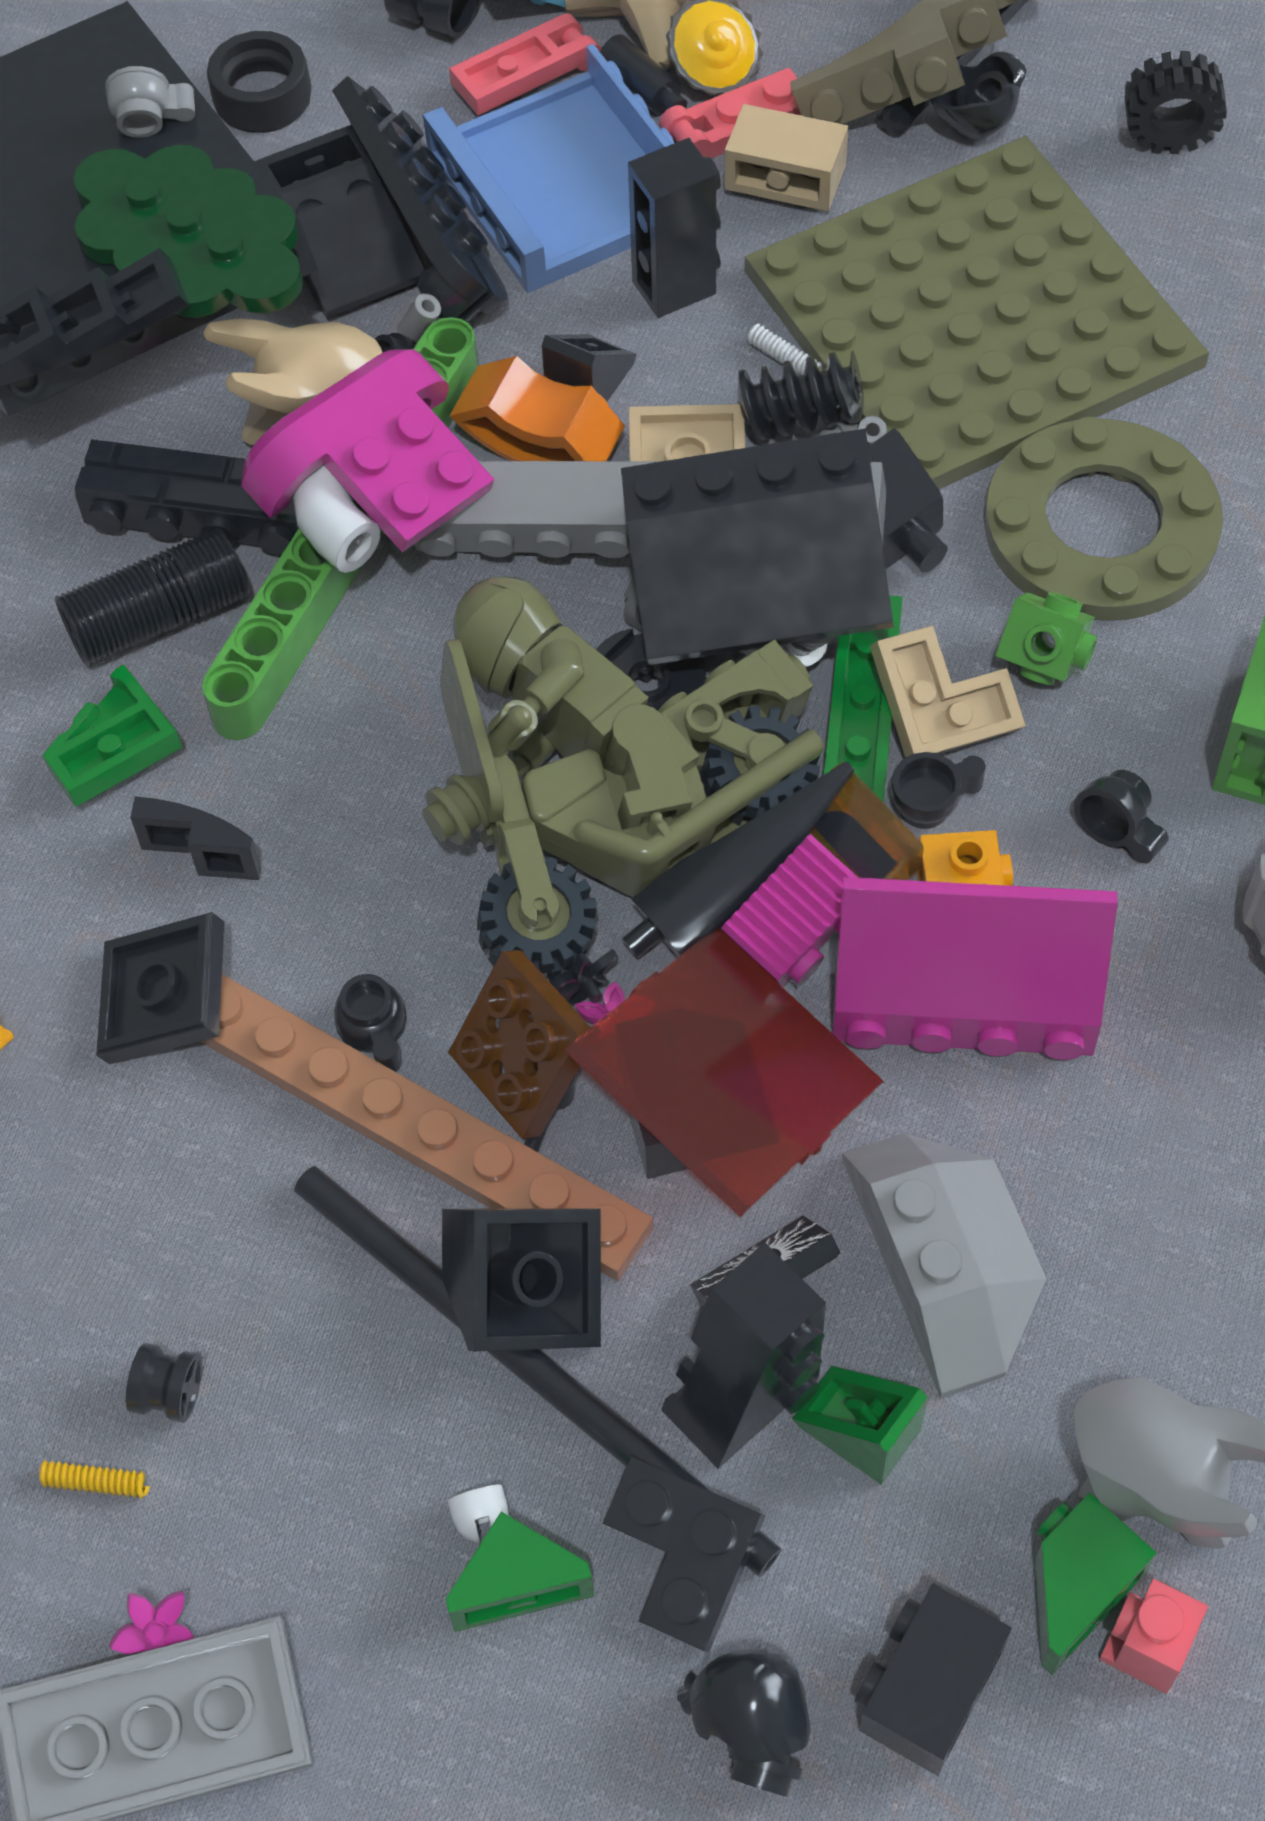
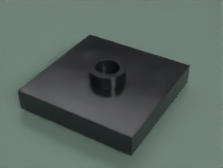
(161, 988)

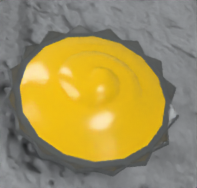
(714, 45)

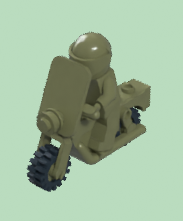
(629, 777)

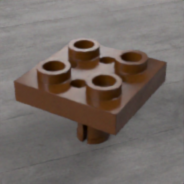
(520, 1043)

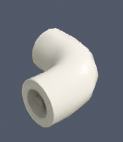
(333, 522)

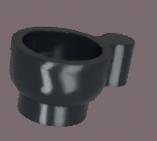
(930, 785)
(1116, 815)
(371, 1018)

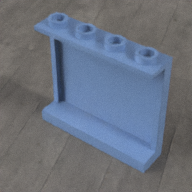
(551, 171)

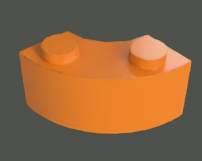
(534, 417)

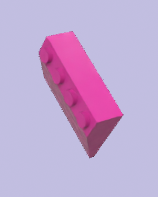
(972, 966)

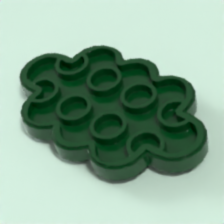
(206, 219)

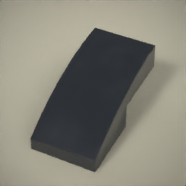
(214, 843)

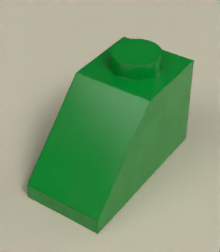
(1083, 1574)

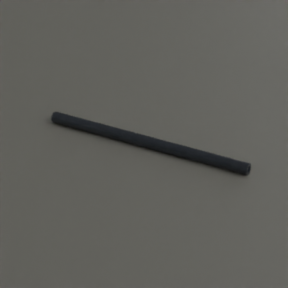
(530, 1366)

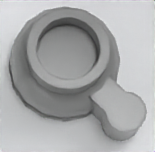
(146, 95)

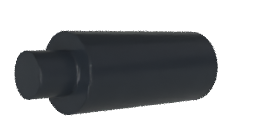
(643, 75)

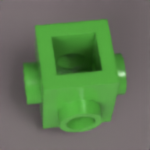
(1027, 641)

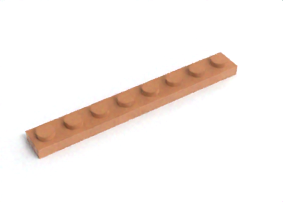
(414, 1120)

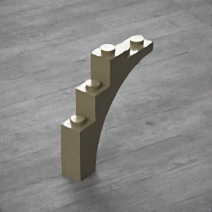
(903, 61)

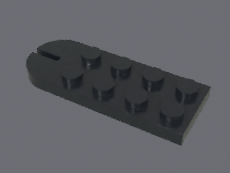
(460, 269)

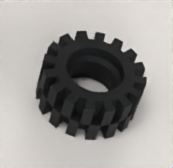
(1170, 81)

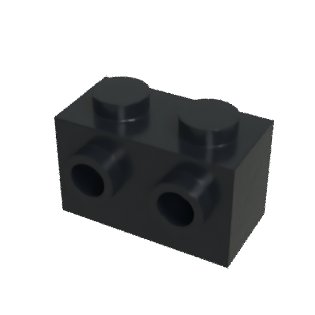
(932, 1678)

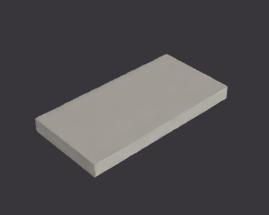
(154, 1727)

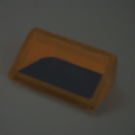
(868, 835)

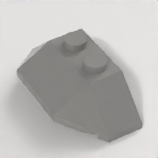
(950, 1253)

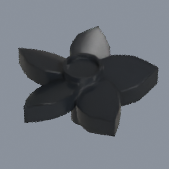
(584, 978)

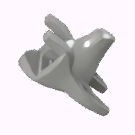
(1166, 1458)

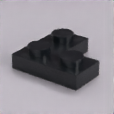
(704, 1544)

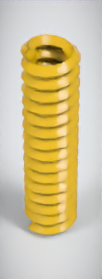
(92, 1479)

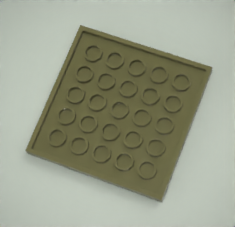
(977, 309)

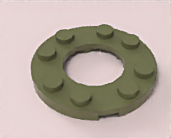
(1119, 585)

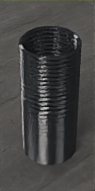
(145, 603)

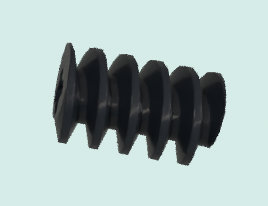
(801, 397)

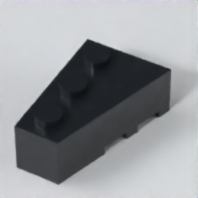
(754, 1359)

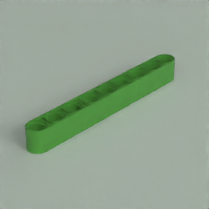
(305, 586)

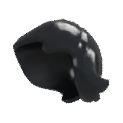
(985, 99)
(750, 1704)

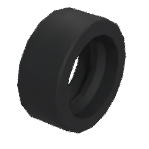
(254, 53)

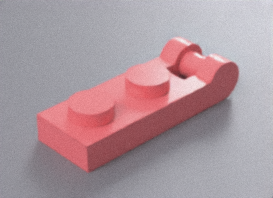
(522, 63)
(720, 113)

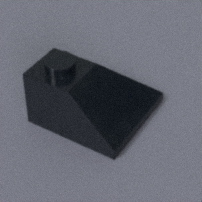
(524, 1276)

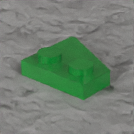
(110, 740)

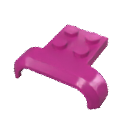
(379, 444)

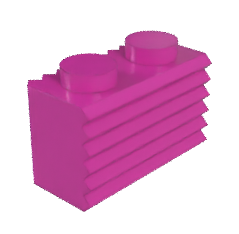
(792, 913)

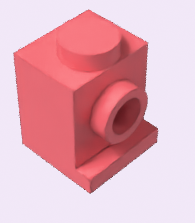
(1154, 1635)

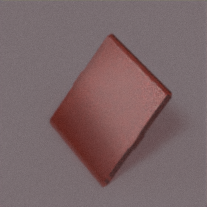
(726, 1070)

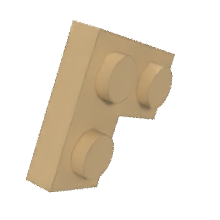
(933, 711)

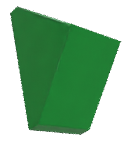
(864, 1419)
(515, 1576)

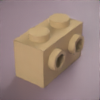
(785, 157)

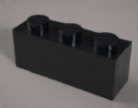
(674, 226)

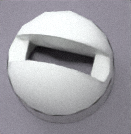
(476, 1508)

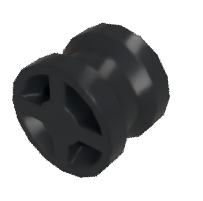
(163, 1382)

